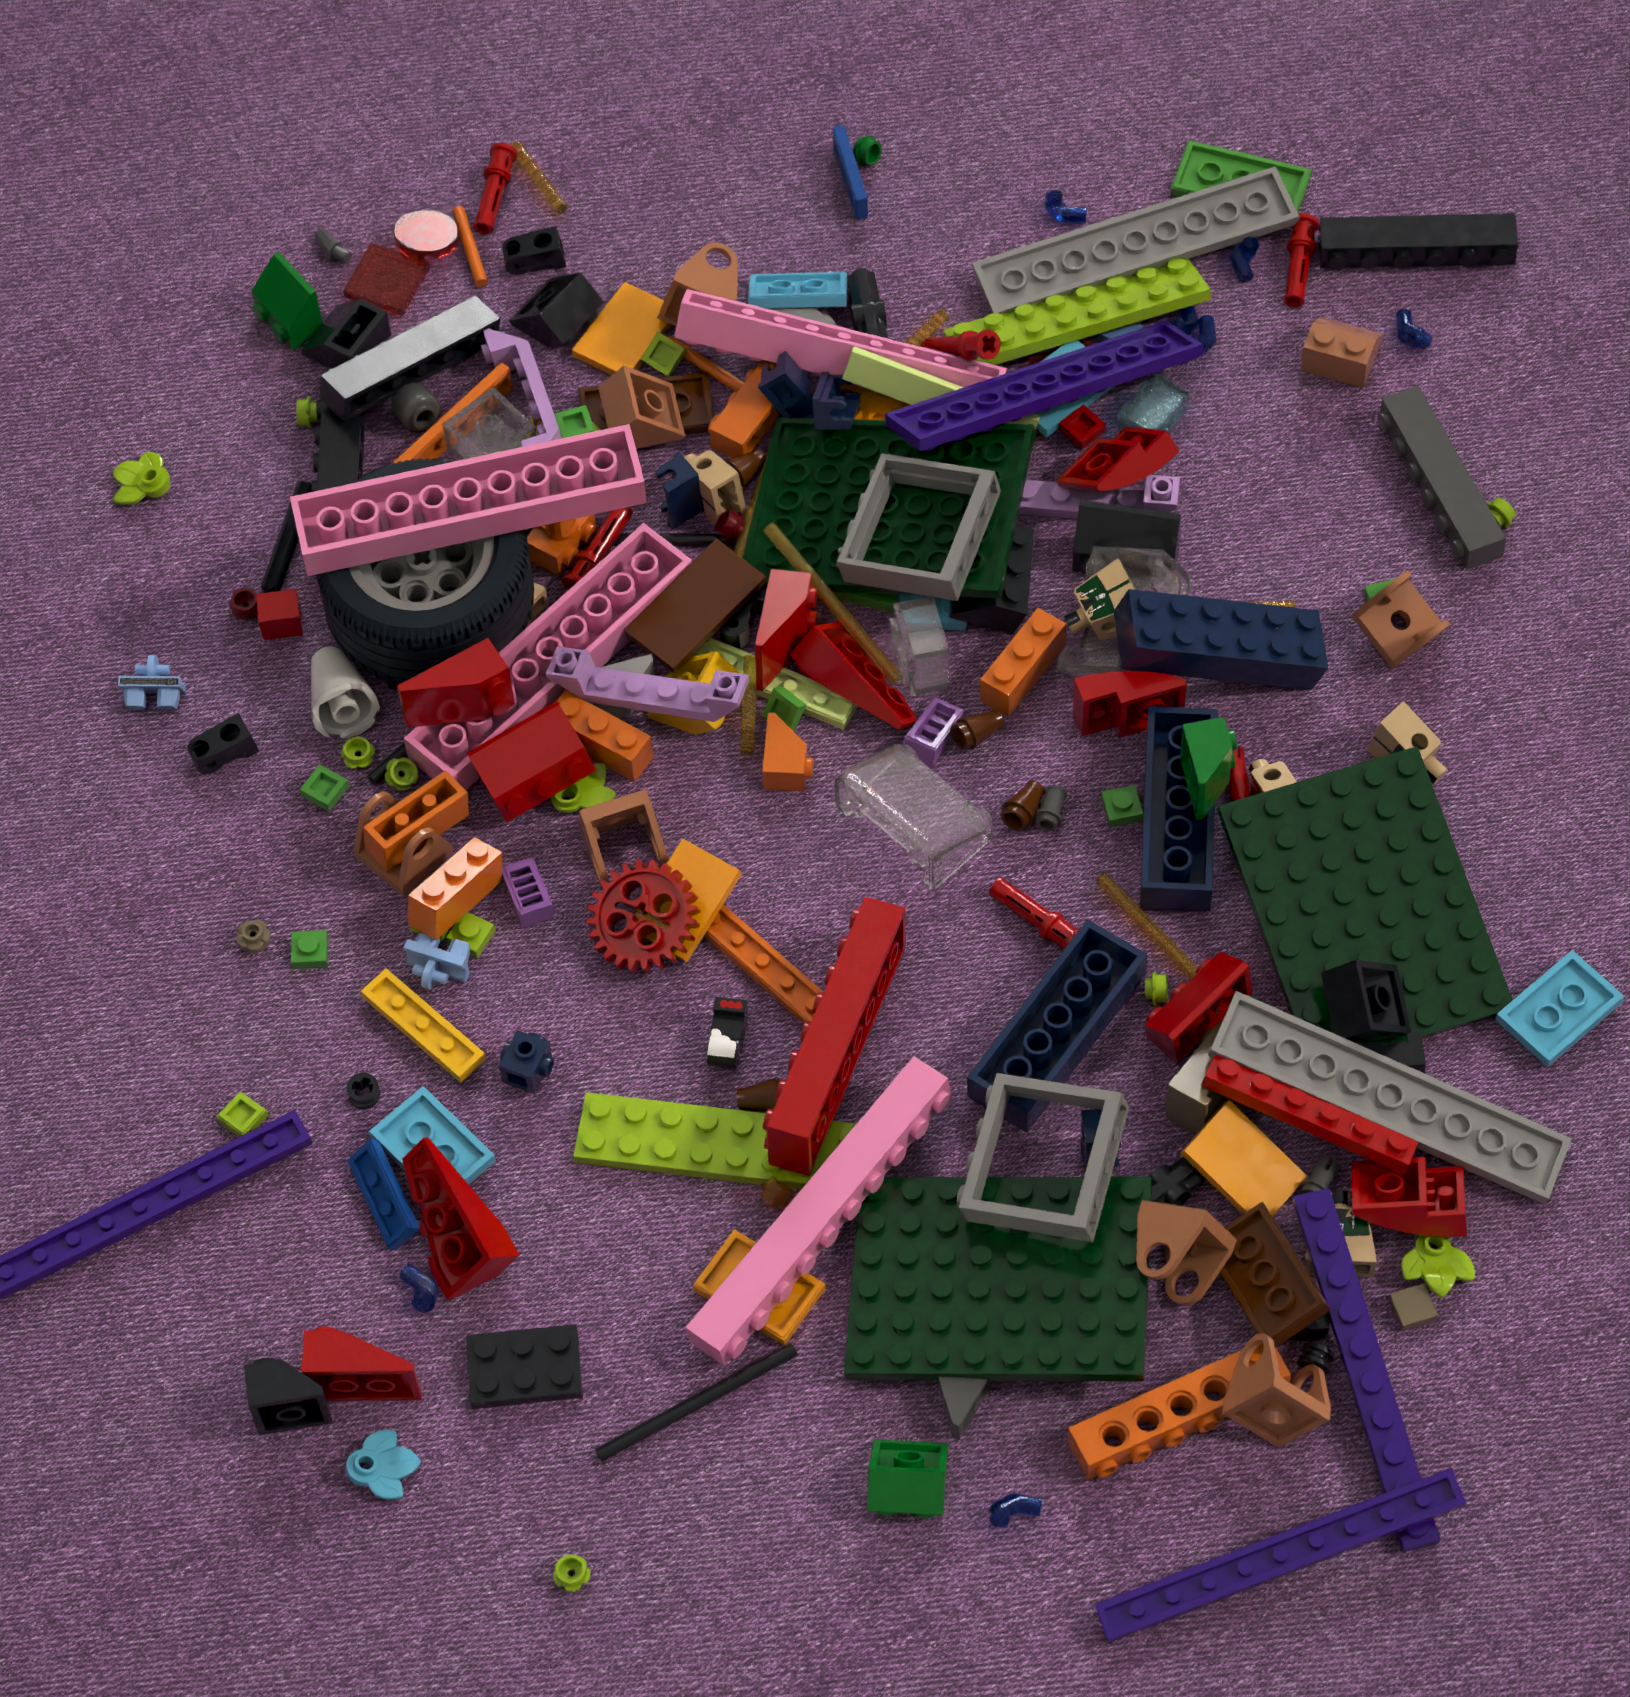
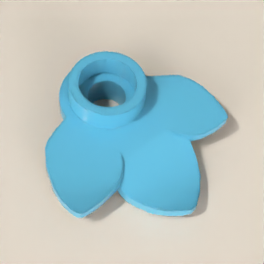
(387, 1463)

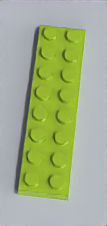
(1091, 310)
(685, 1140)

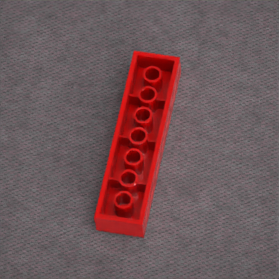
(835, 1036)

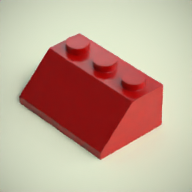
(531, 761)
(1197, 1005)

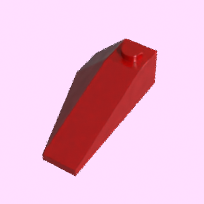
(840, 664)
(462, 1232)

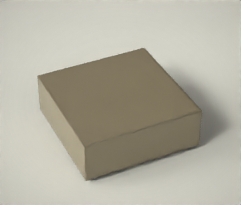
(1413, 1307)

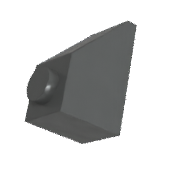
(962, 1400)

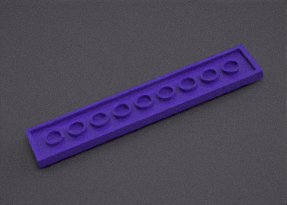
(1043, 385)

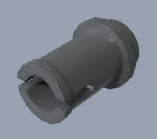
(1049, 816)
(1320, 1177)

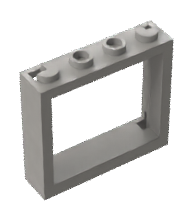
(893, 469)
(1098, 1171)

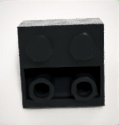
(347, 332)

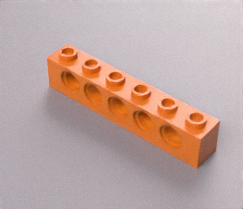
(1156, 1407)

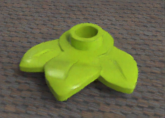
(141, 479)
(586, 792)
(1437, 1267)

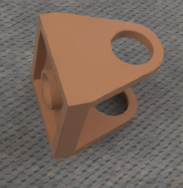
(703, 278)
(1402, 599)
(616, 814)
(415, 865)
(1192, 1244)
(1270, 1403)

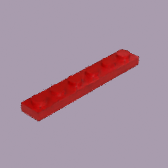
(1310, 1114)

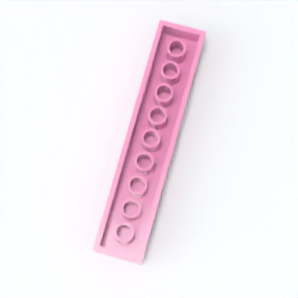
(468, 499)
(584, 618)

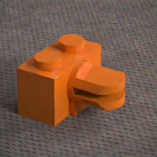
(558, 543)

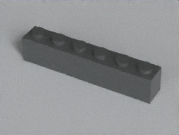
(1441, 478)

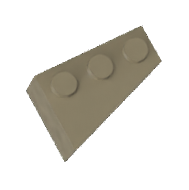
(1186, 1099)

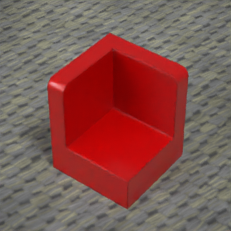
(279, 614)

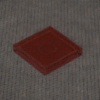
(386, 279)

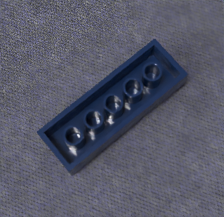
(1220, 639)
(1174, 844)
(1061, 1018)

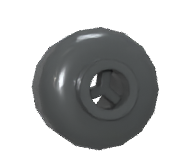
(415, 407)

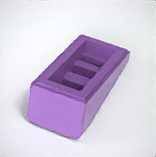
(925, 748)
(535, 912)

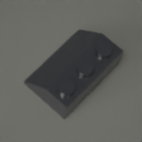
(1123, 528)
(1010, 610)

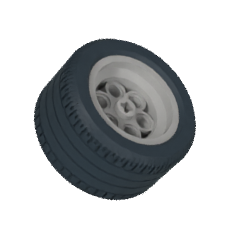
(402, 638)

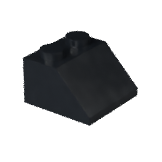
(558, 310)
(1365, 1001)
(283, 1397)

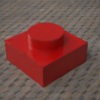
(1082, 427)

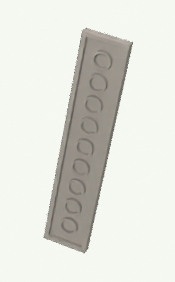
(1137, 240)
(1435, 1114)

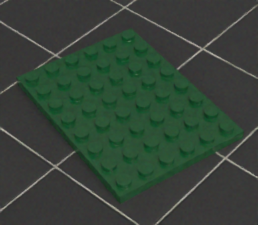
(815, 490)
(1371, 875)
(994, 1299)

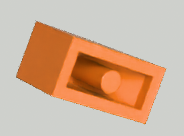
(784, 758)

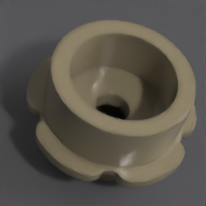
(256, 943)

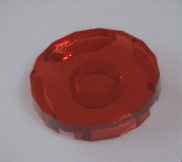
(426, 234)

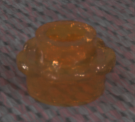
(776, 1193)

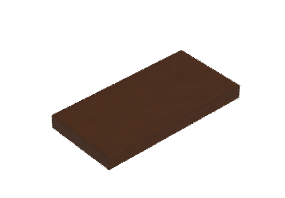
(692, 397)
(695, 606)
(1270, 1278)

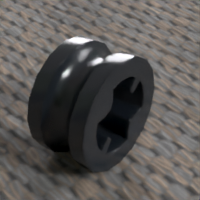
(358, 1082)
(1317, 1355)

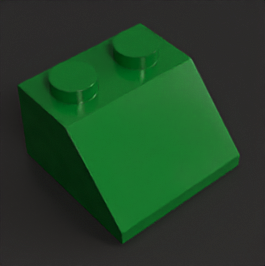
(286, 303)
(1206, 761)
(907, 1478)

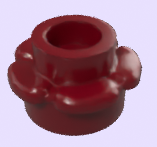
(729, 524)
(239, 599)

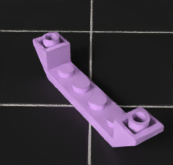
(518, 355)
(1051, 500)
(644, 692)

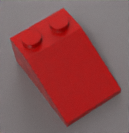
(783, 622)
(459, 689)
(356, 1369)

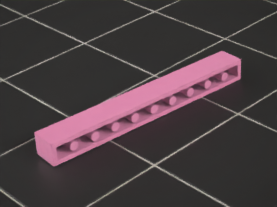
(811, 344)
(819, 1212)

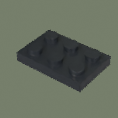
(524, 1366)

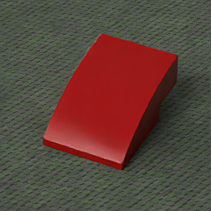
(1120, 460)
(1123, 700)
(1415, 1203)

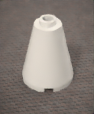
(340, 696)

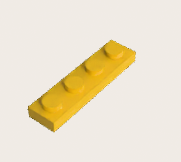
(423, 1025)

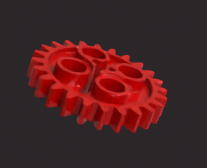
(657, 888)

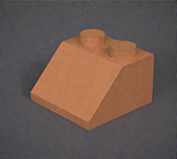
(1340, 351)
(643, 403)

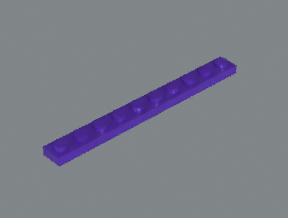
(151, 1202)
(1361, 1354)
(1280, 1555)

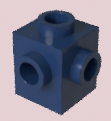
(526, 1061)

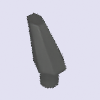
(332, 246)

